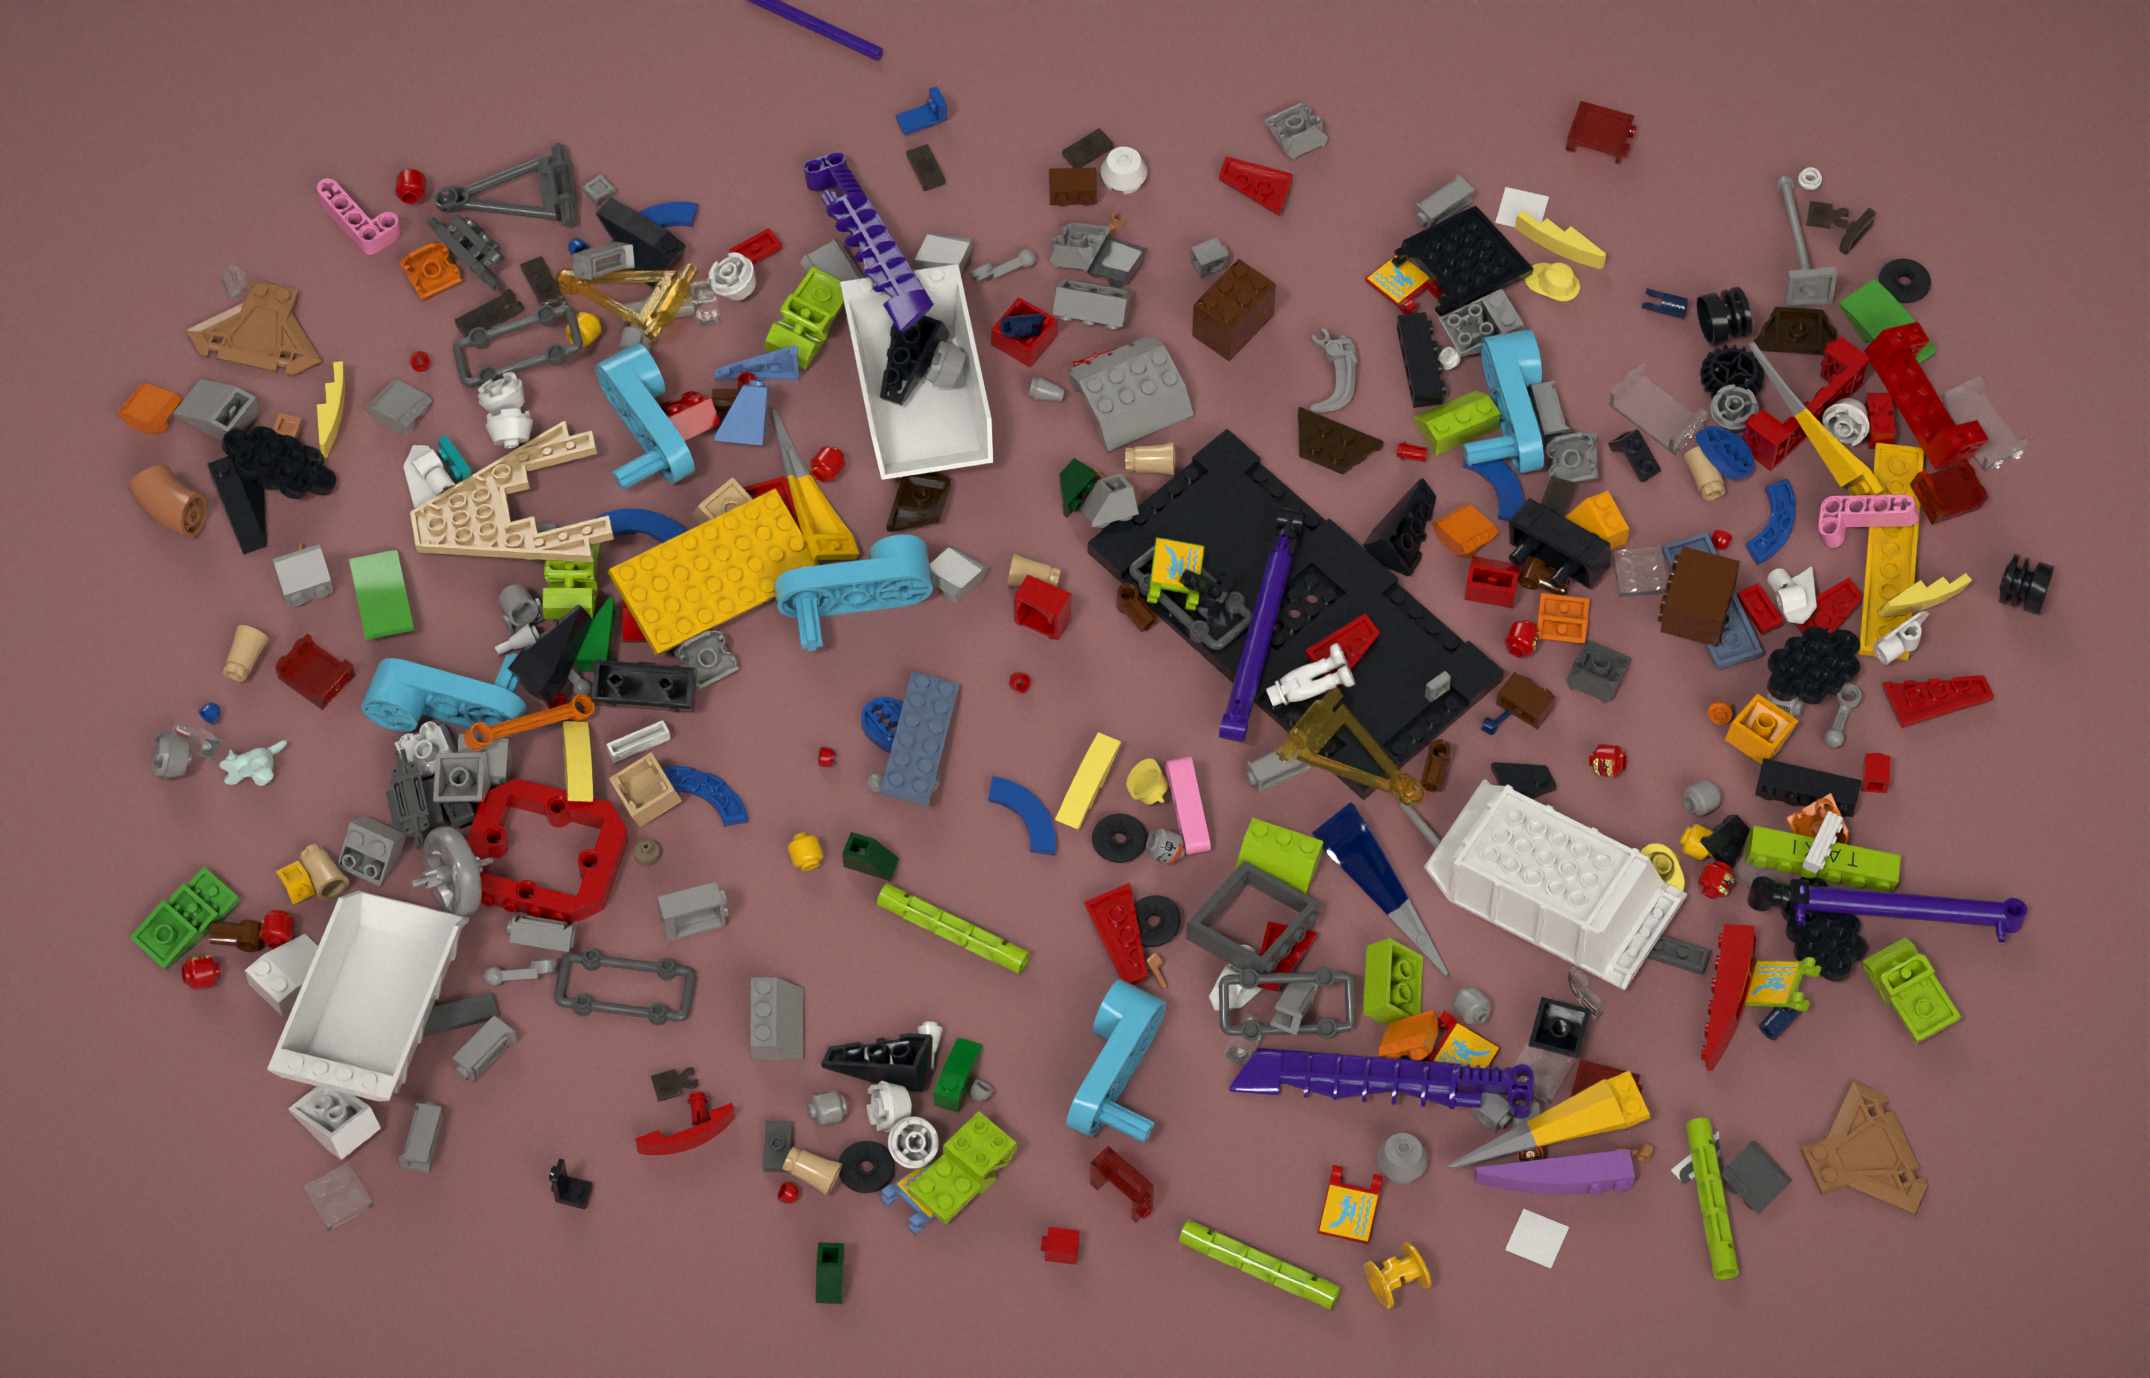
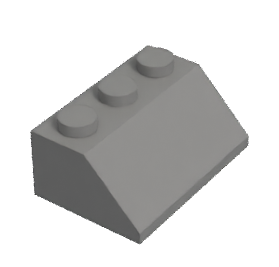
(1092, 303)
(776, 1019)

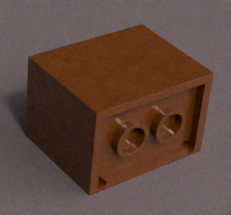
(1233, 309)
(1698, 596)

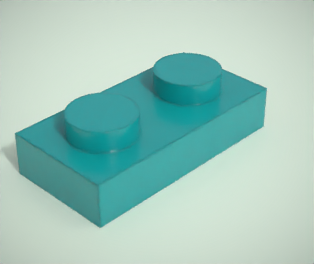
(449, 454)

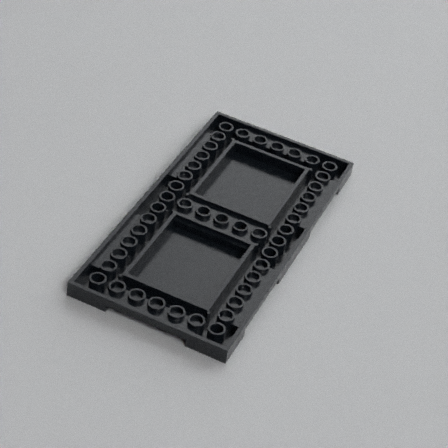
(1233, 511)

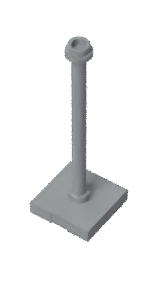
(1808, 285)

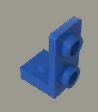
(925, 115)

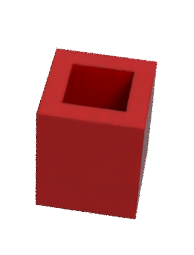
(1876, 773)
(1061, 1245)

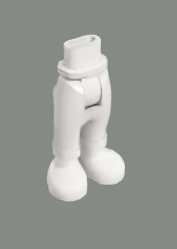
(1299, 685)

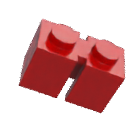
(1880, 418)

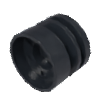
(1724, 315)
(2026, 584)

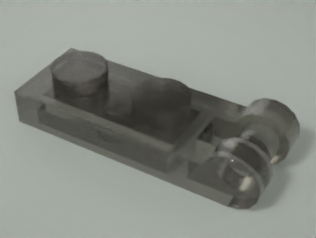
(542, 283)
(490, 314)

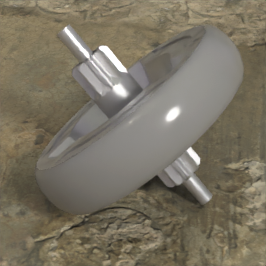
(452, 871)

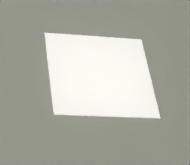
(1517, 200)
(1537, 1238)

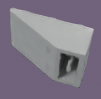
(1480, 319)
(217, 408)

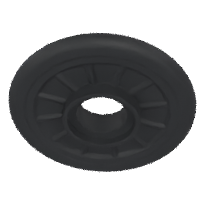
(1907, 268)
(1119, 852)
(1167, 926)
(866, 1181)

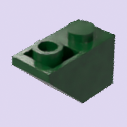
(1075, 485)
(869, 857)
(830, 1272)

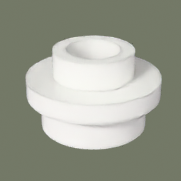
(1810, 173)
(1449, 358)

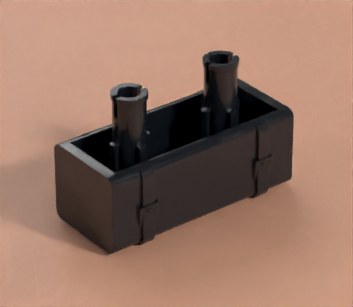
(1559, 544)
(644, 686)

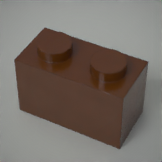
(1073, 186)
(1526, 700)

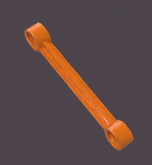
(529, 722)

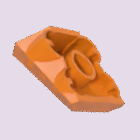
(430, 270)
(149, 408)
(1465, 530)
(1809, 819)
(1410, 1037)

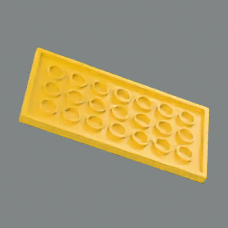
(711, 571)

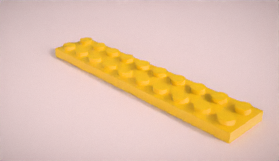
(1889, 548)

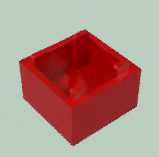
(1025, 348)
(1042, 607)

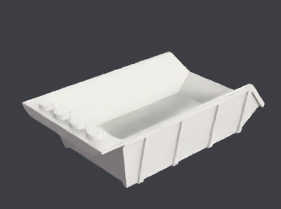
(936, 424)
(1554, 883)
(367, 996)

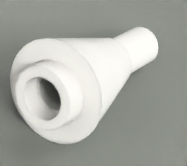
(519, 640)
(933, 1029)

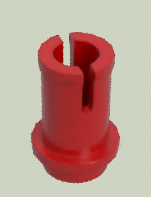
(1411, 452)
(698, 1107)

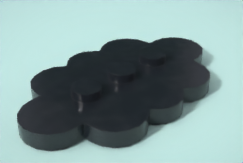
(278, 462)
(1813, 665)
(1827, 938)

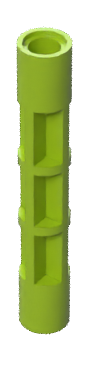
(953, 928)
(1712, 1198)
(1259, 1264)

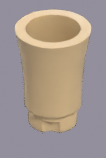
(1151, 459)
(1707, 477)
(1022, 566)
(244, 652)
(323, 873)
(812, 1169)

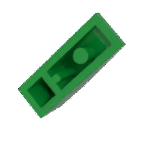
(598, 638)
(956, 1074)

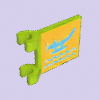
(1169, 563)
(1778, 981)

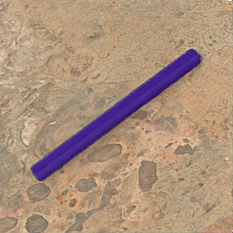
(821, 27)

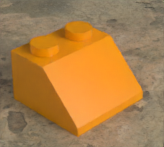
(1602, 517)
(1760, 729)

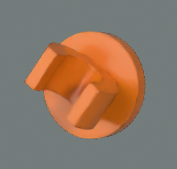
(1720, 712)

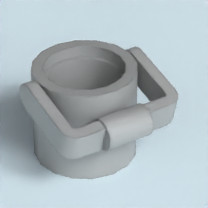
(519, 608)

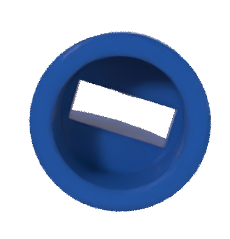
(577, 245)
(210, 712)

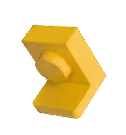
(296, 882)

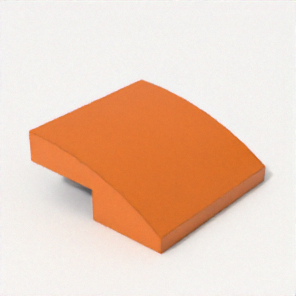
(1563, 618)

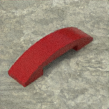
(655, 1144)

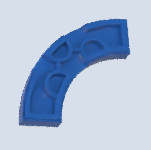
(671, 214)
(1505, 484)
(643, 521)
(1779, 525)
(711, 790)
(1029, 809)

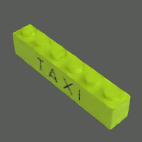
(1844, 864)

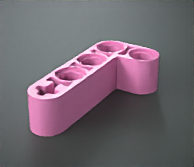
(351, 214)
(1898, 511)
(1187, 804)

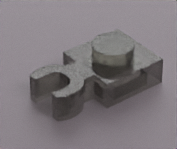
(1822, 215)
(670, 1085)

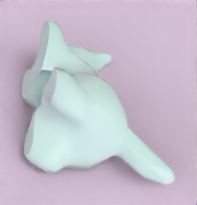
(254, 764)

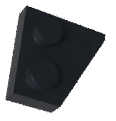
(1524, 778)
(1727, 840)

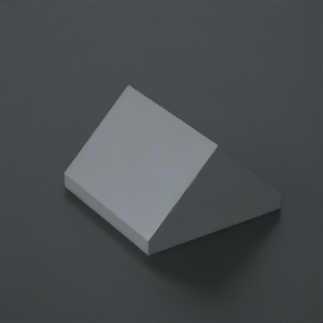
(461, 777)

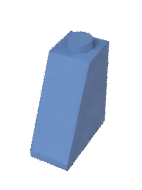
(747, 416)

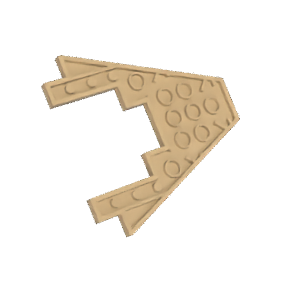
(476, 515)

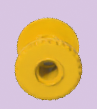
(1397, 1271)

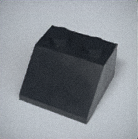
(1560, 1028)

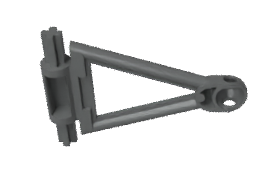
(555, 185)

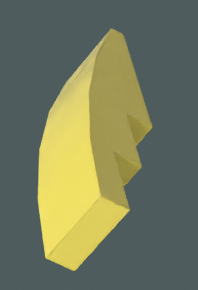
(1566, 244)
(331, 413)
(1921, 597)
(577, 761)
(1088, 780)

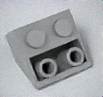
(1110, 501)
(370, 850)

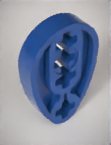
(1726, 452)
(871, 723)

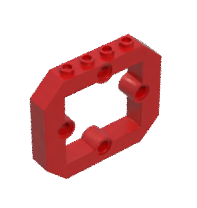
(545, 800)

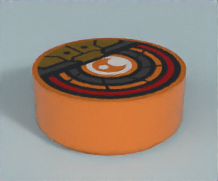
(1530, 1154)

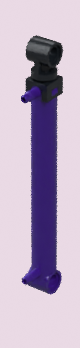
(1262, 624)
(1801, 896)

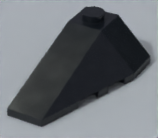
(652, 244)
(910, 357)
(242, 503)
(1400, 533)
(548, 662)
(893, 1061)

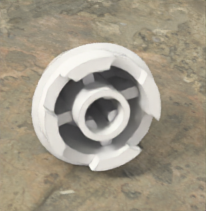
(1123, 170)
(733, 277)
(501, 394)
(1847, 421)
(509, 427)
(888, 1105)
(913, 1142)

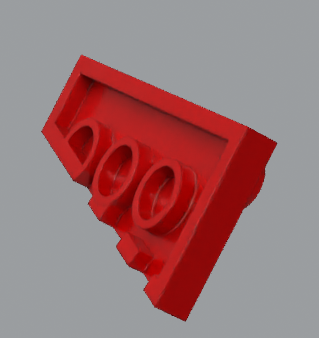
(1922, 701)
(1119, 931)

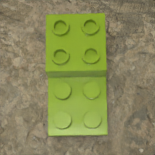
(807, 316)
(571, 585)
(1909, 986)
(963, 1168)

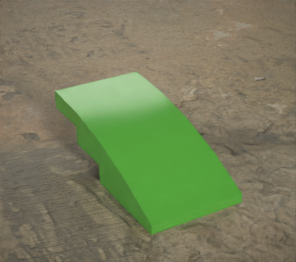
(1876, 309)
(381, 594)
(185, 918)

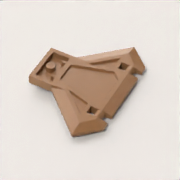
(258, 332)
(1867, 1153)

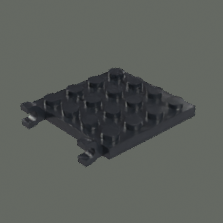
(1464, 258)

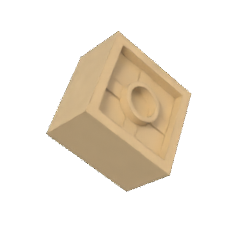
(721, 501)
(645, 789)

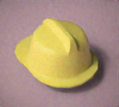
(1554, 281)
(1147, 782)
(1666, 864)

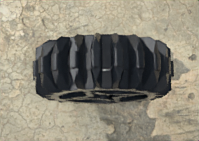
(1724, 362)

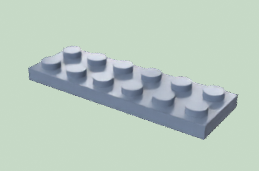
(1737, 637)
(919, 738)

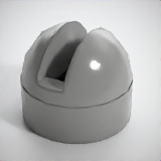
(980, 1091)

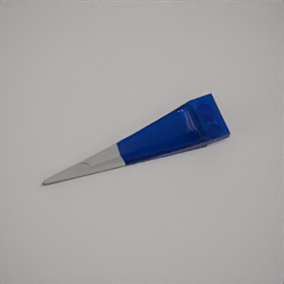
(1358, 852)

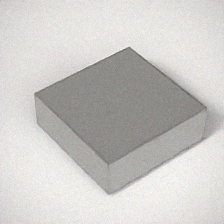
(598, 189)
(1437, 686)

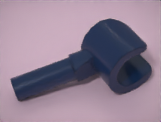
(1490, 726)

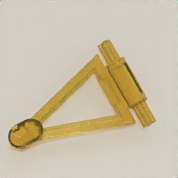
(659, 308)
(1316, 729)

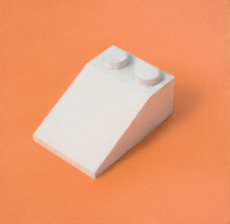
(281, 972)
(336, 1119)

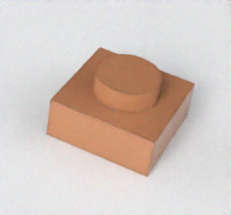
(288, 425)

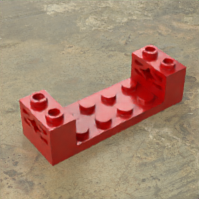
(1895, 362)
(1843, 369)

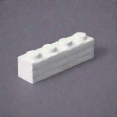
(638, 741)
(1822, 842)

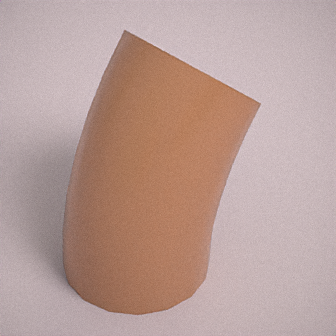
(169, 500)

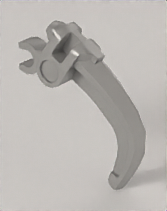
(1343, 357)

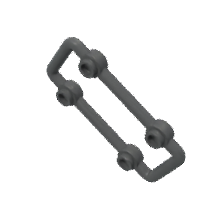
(555, 354)
(1197, 629)
(593, 960)
(1250, 979)

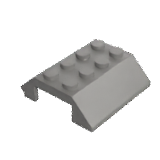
(1132, 392)

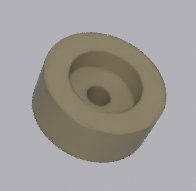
(646, 852)

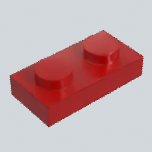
(758, 246)
(1759, 609)

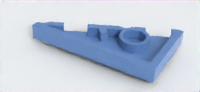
(771, 366)

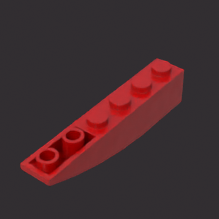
(1729, 988)

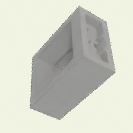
(692, 911)

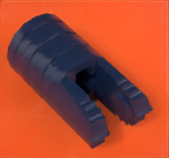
(1670, 305)
(1021, 325)
(1777, 1022)

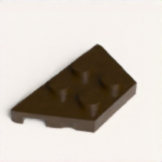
(1796, 331)
(1333, 443)
(919, 501)

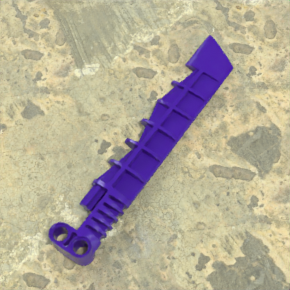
(878, 251)
(1363, 1075)

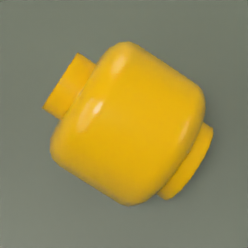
(589, 328)
(1691, 842)
(805, 851)

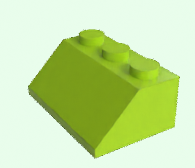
(1458, 421)
(1281, 853)
(1392, 982)

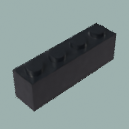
(1420, 360)
(1805, 786)

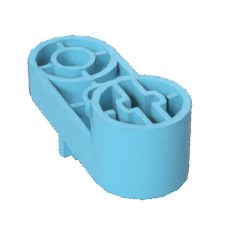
(1509, 367)
(630, 385)
(890, 578)
(408, 690)
(1128, 1024)

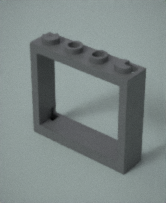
(1233, 953)

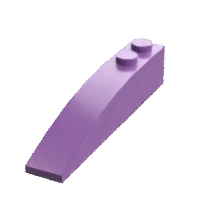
(1563, 1175)

